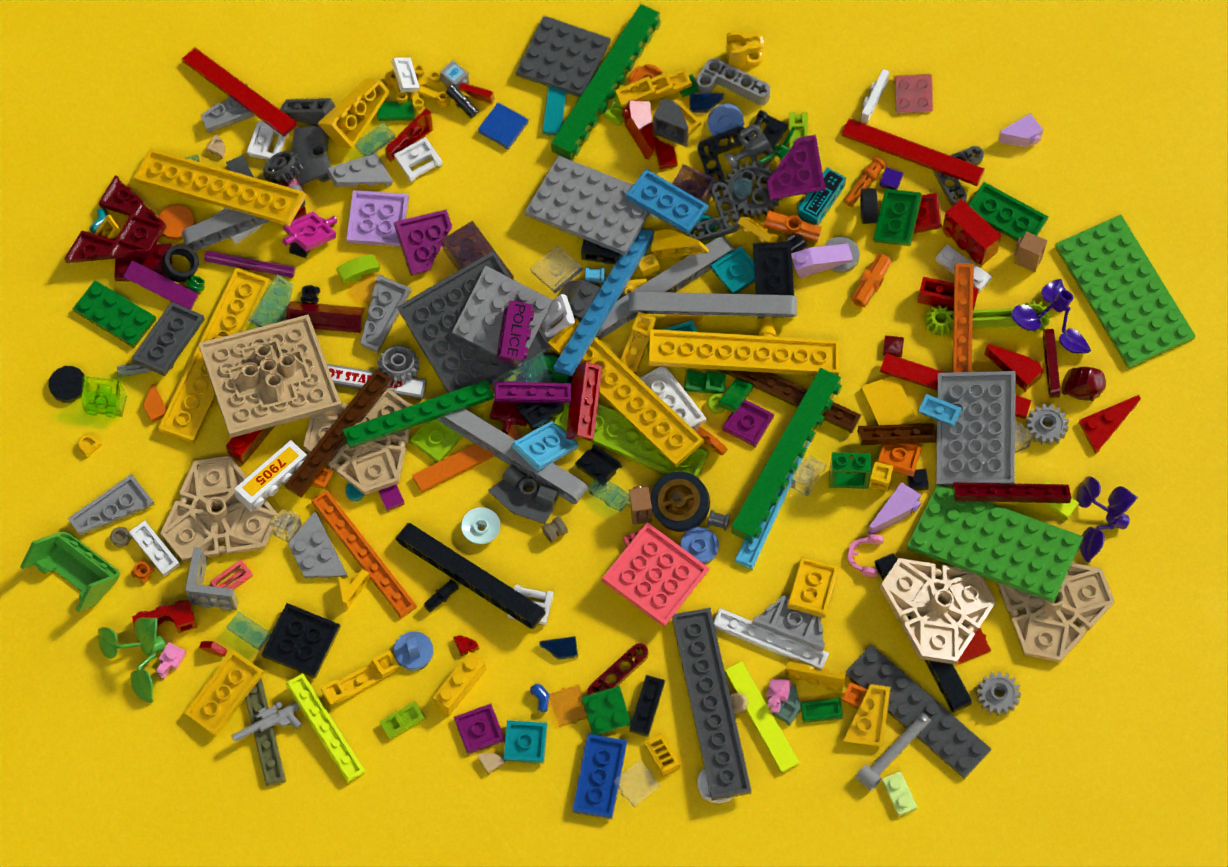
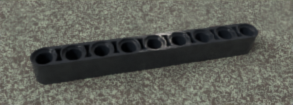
(470, 575)
(943, 673)

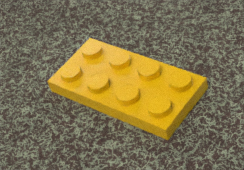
(224, 692)

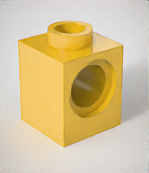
(881, 476)

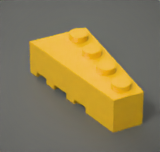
(353, 114)

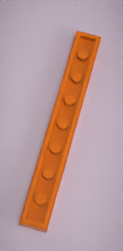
(364, 554)

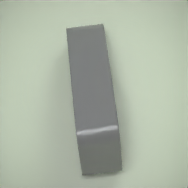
(756, 91)

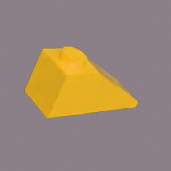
(671, 244)

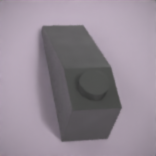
(308, 110)

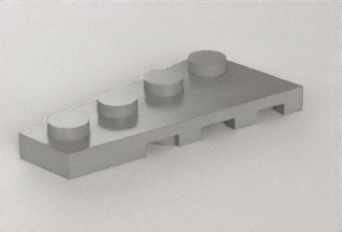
(383, 312)

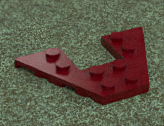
(134, 240)

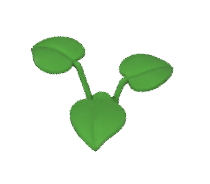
(150, 644)

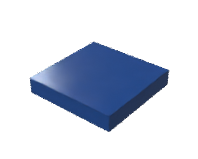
(503, 125)

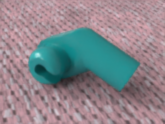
(101, 213)

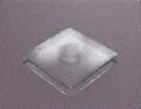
(556, 269)

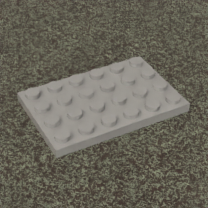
(588, 206)
(983, 438)

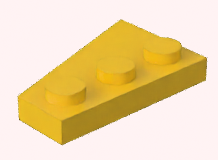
(813, 677)
(870, 718)

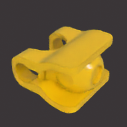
(739, 49)

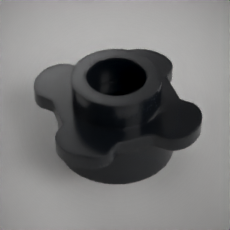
(306, 290)

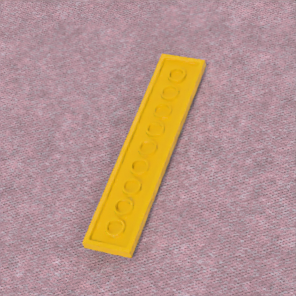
(219, 187)
(743, 352)
(195, 392)
(636, 400)

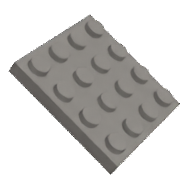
(484, 310)

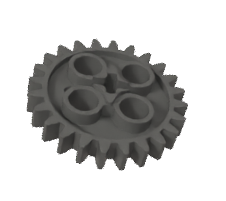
(760, 191)

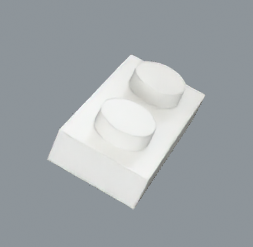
(405, 74)

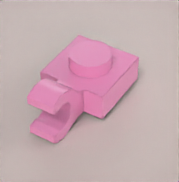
(170, 658)
(778, 692)

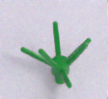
(780, 150)

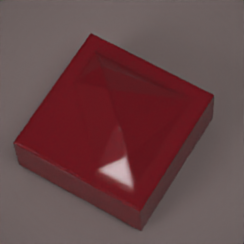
(893, 345)

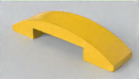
(638, 341)
(361, 679)

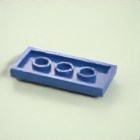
(599, 768)

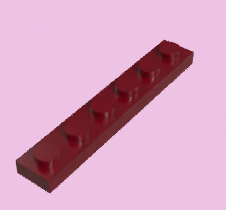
(1011, 492)

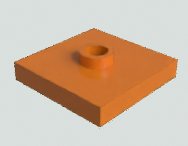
(901, 456)

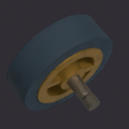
(680, 501)

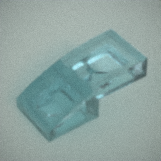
(610, 494)

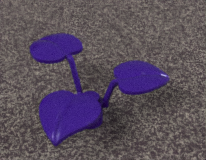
(1060, 300)
(1119, 502)

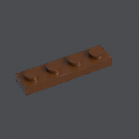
(897, 434)

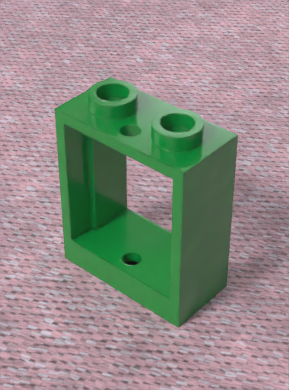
(858, 467)

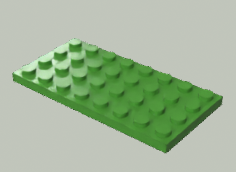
(1125, 291)
(996, 544)

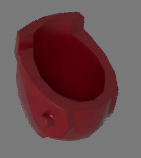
(1084, 383)

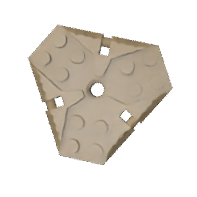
(371, 464)
(209, 487)
(937, 607)
(1048, 627)

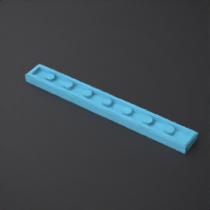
(749, 551)

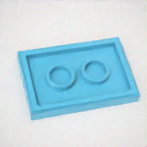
(544, 445)

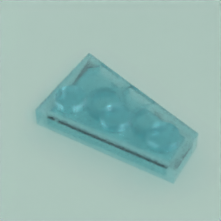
(273, 304)
(529, 371)

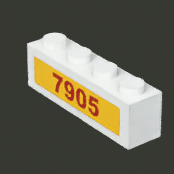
(270, 476)

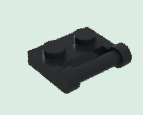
(774, 129)

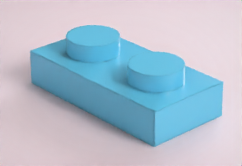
(940, 410)

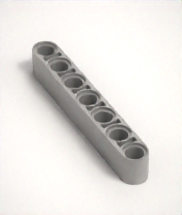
(222, 227)

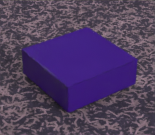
(891, 179)

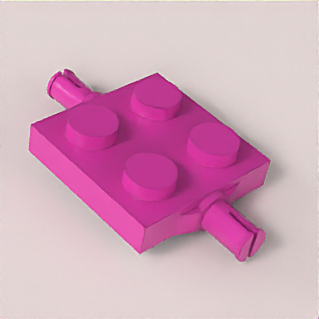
(310, 231)

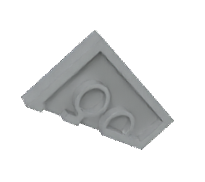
(224, 115)
(360, 171)

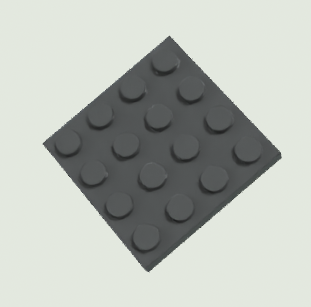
(563, 56)

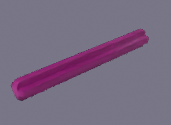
(250, 264)

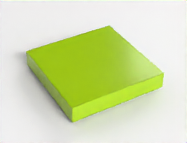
(435, 440)

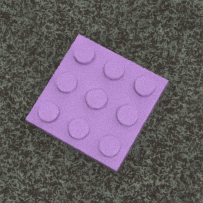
(374, 217)

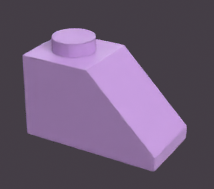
(1022, 133)

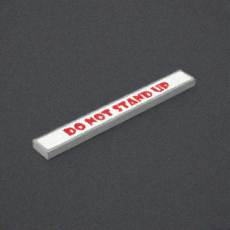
(357, 378)

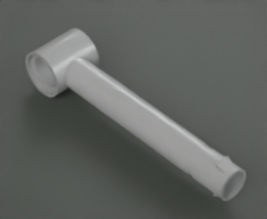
(869, 776)

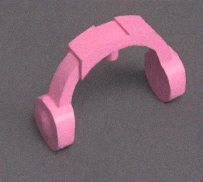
(871, 539)

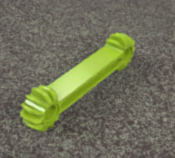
(981, 318)

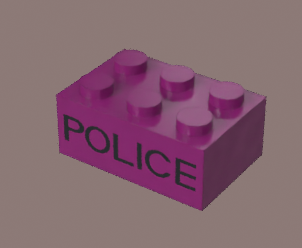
(514, 333)

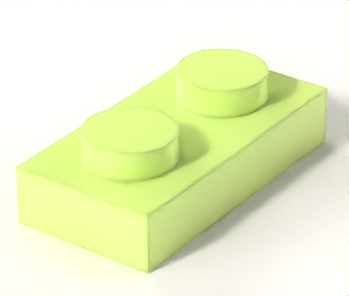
(899, 794)

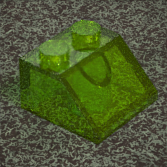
(103, 397)

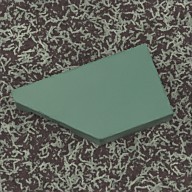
(790, 708)

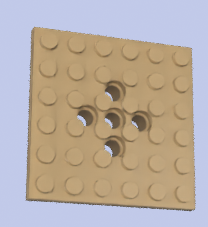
(269, 376)

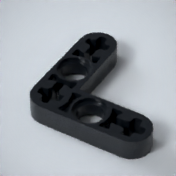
(715, 149)

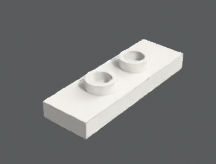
(876, 92)

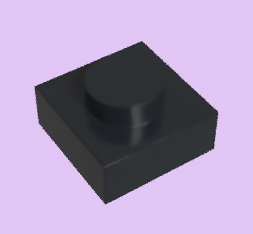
(919, 480)

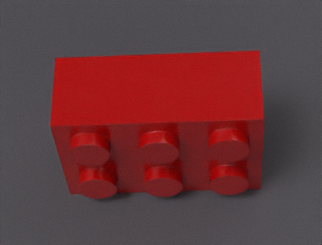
(971, 232)

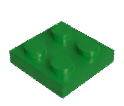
(606, 710)

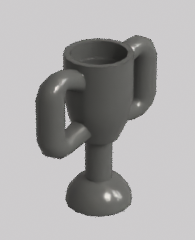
(752, 148)

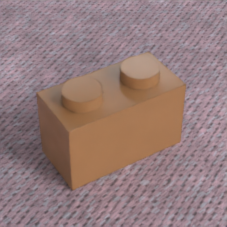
(1030, 251)
(640, 505)

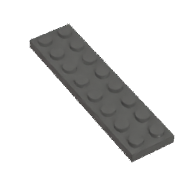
(907, 701)

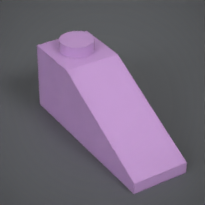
(821, 258)
(897, 508)

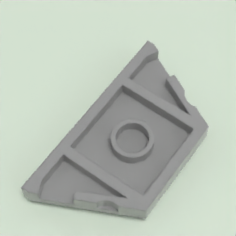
(315, 551)
(792, 624)

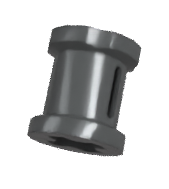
(718, 520)

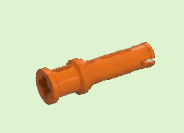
(869, 174)

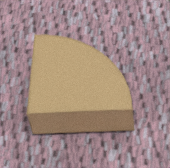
(216, 147)
(491, 761)

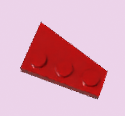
(411, 134)

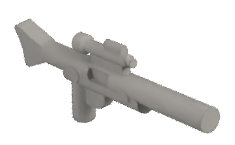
(270, 718)

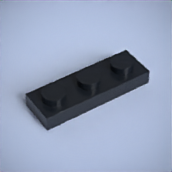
(647, 706)

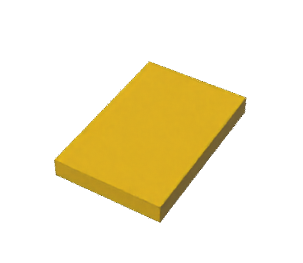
(888, 402)
(812, 587)

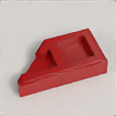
(477, 93)
(665, 154)

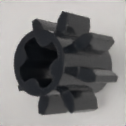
(797, 243)

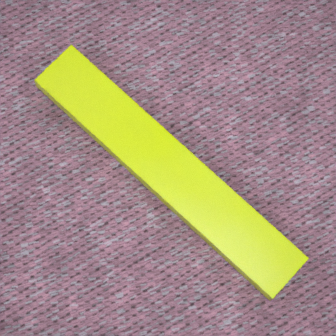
(762, 718)
(325, 728)

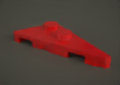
(1101, 425)

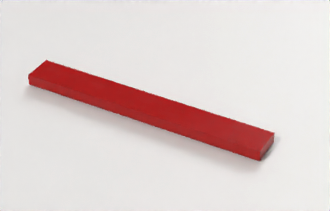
(239, 92)
(913, 152)
(928, 378)

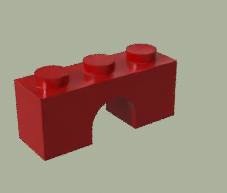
(179, 613)

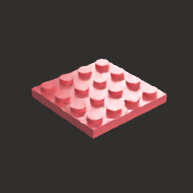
(655, 574)

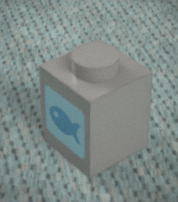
(454, 75)

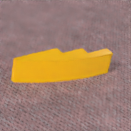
(654, 88)

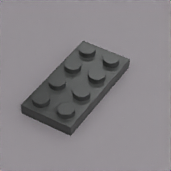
(168, 339)

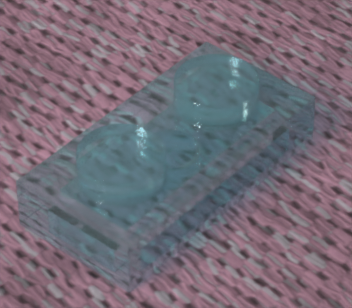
(375, 140)
(248, 631)

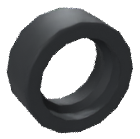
(869, 206)
(184, 251)

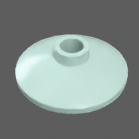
(481, 517)

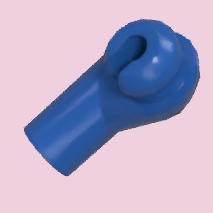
(542, 695)

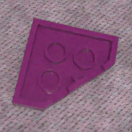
(798, 171)
(421, 239)

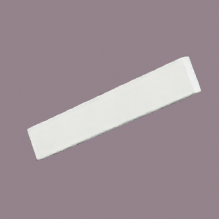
(745, 630)

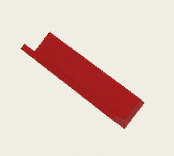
(584, 401)

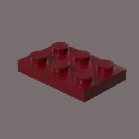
(151, 262)

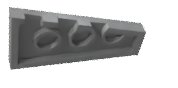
(116, 503)

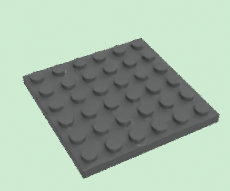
(435, 313)

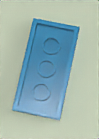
(667, 201)

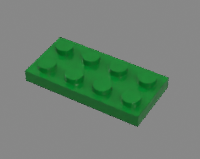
(1007, 213)
(114, 313)

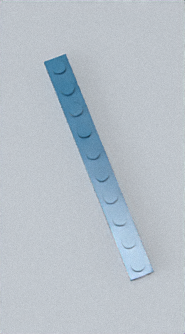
(603, 304)

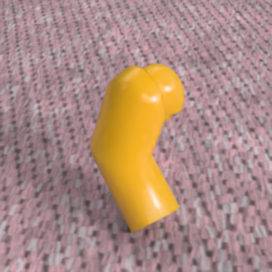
(632, 285)

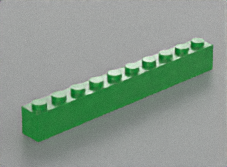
(605, 82)
(785, 455)

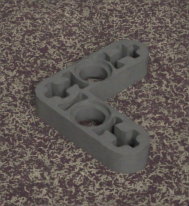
(949, 191)
(722, 221)

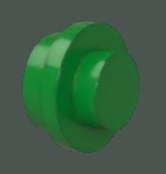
(195, 283)

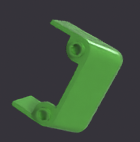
(75, 563)

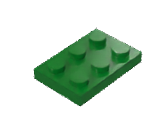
(897, 217)

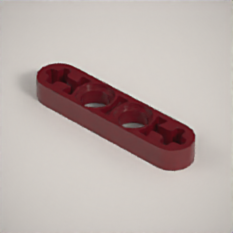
(1051, 363)
(615, 669)

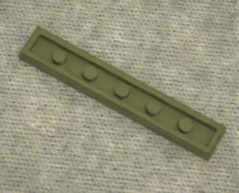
(265, 740)

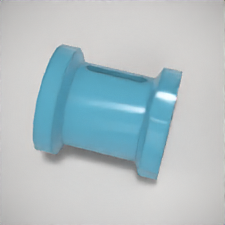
(595, 275)

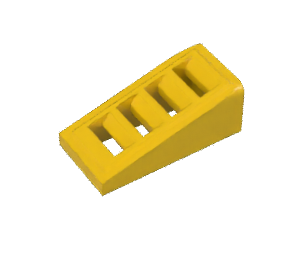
(664, 770)

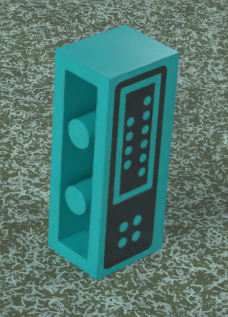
(818, 203)

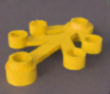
(442, 103)

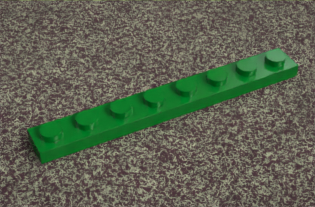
(417, 414)

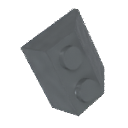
(670, 123)
(580, 296)

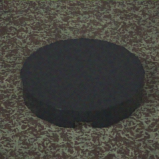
(66, 384)

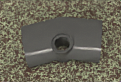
(307, 143)
(532, 505)

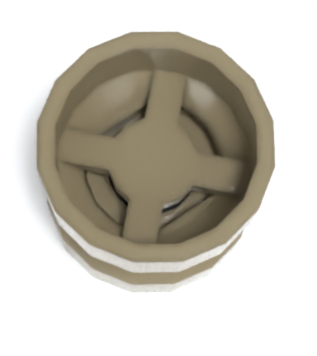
(554, 529)

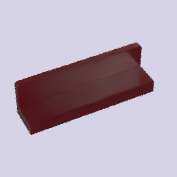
(328, 316)

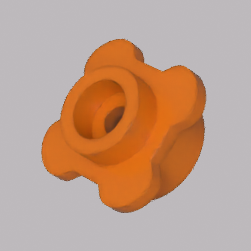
(141, 565)

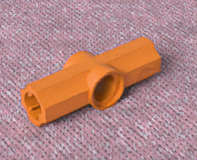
(781, 223)
(871, 280)

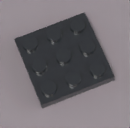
(301, 640)

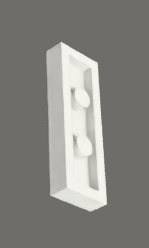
(949, 257)
(154, 548)

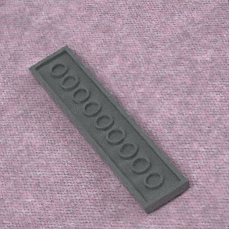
(711, 704)

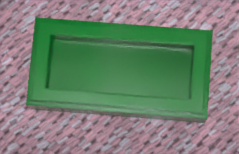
(396, 112)
(735, 395)
(821, 710)

